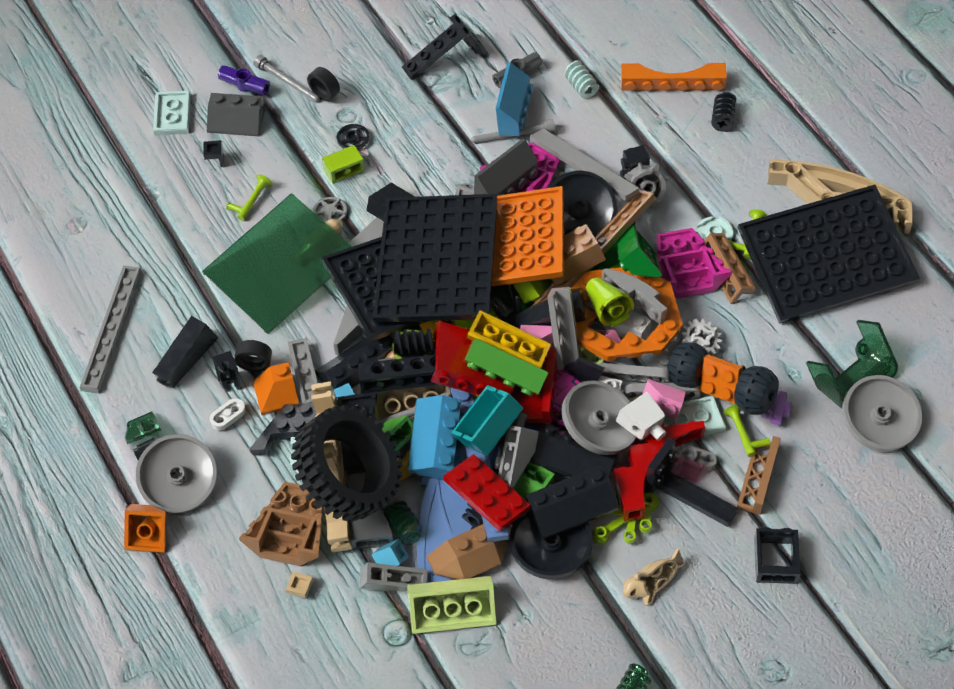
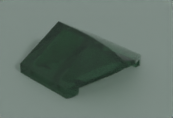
(142, 428)

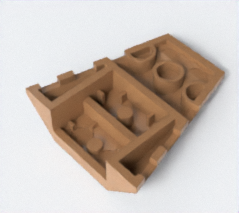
(286, 528)

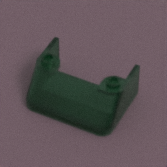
(873, 359)

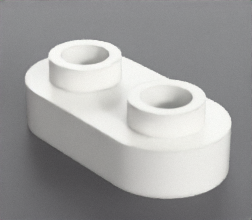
(226, 414)

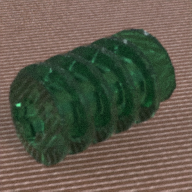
(404, 522)
(634, 678)

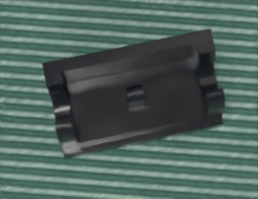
(227, 370)

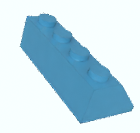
(513, 101)
(432, 441)

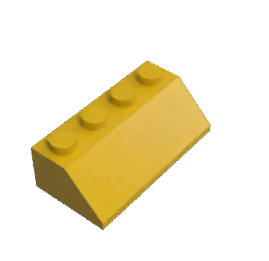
(509, 339)

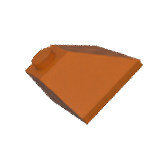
(275, 388)
(145, 528)

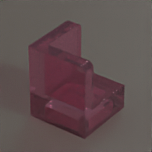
(688, 468)

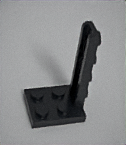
(441, 45)
(660, 477)

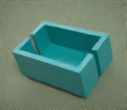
(487, 420)

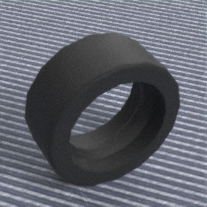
(323, 83)
(254, 348)

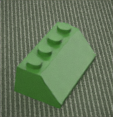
(506, 367)

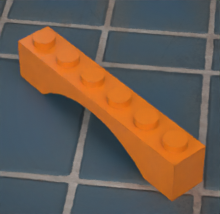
(639, 78)

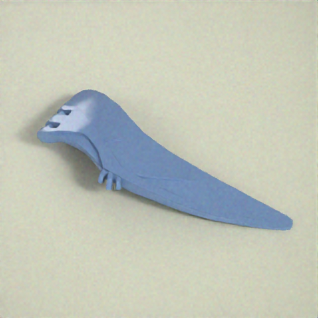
(443, 511)

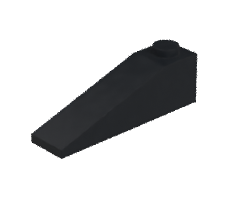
(540, 315)

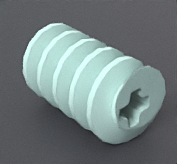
(581, 79)

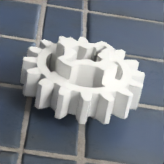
(702, 335)

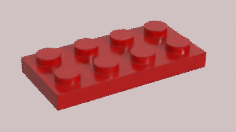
(486, 492)

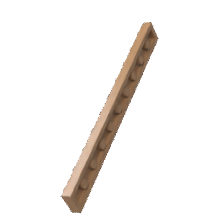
(612, 232)

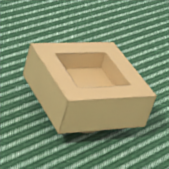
(299, 585)

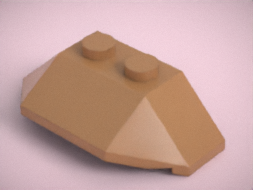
(467, 555)

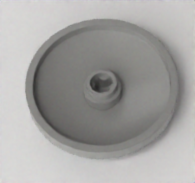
(882, 413)
(591, 417)
(176, 474)

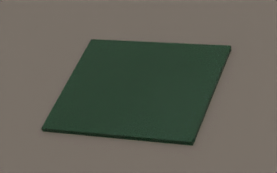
(276, 263)

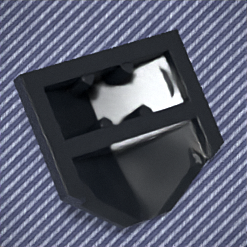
(584, 370)

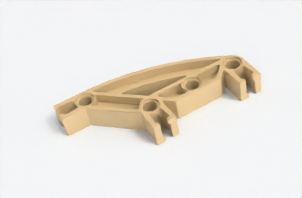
(818, 182)
(337, 530)

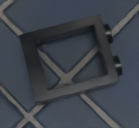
(777, 574)

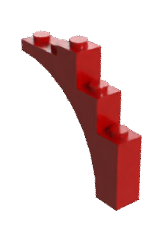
(631, 480)

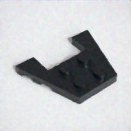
(284, 425)

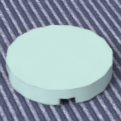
(714, 225)

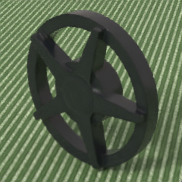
(352, 136)

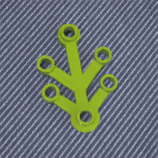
(649, 507)

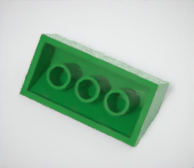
(637, 254)

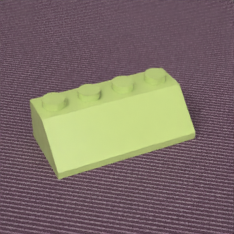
(451, 604)

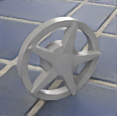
(330, 210)

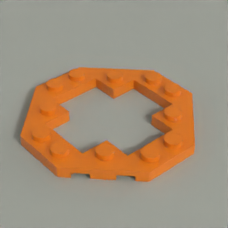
(631, 345)

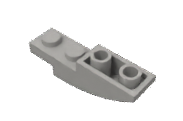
(641, 293)

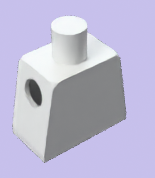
(642, 417)

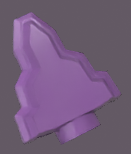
(779, 409)

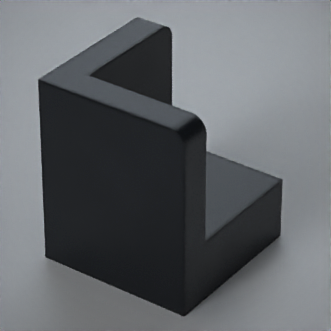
(213, 150)

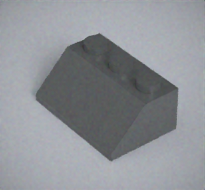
(235, 114)

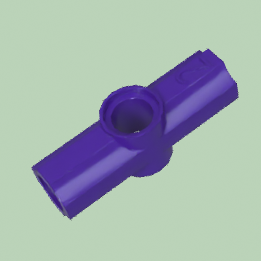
(244, 80)

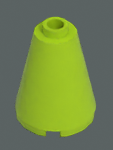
(609, 302)

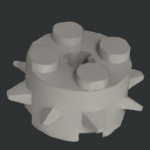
(648, 176)

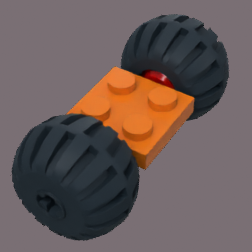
(750, 390)

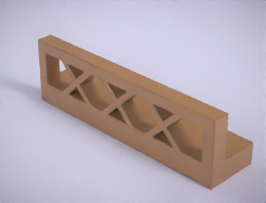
(739, 278)
(763, 482)

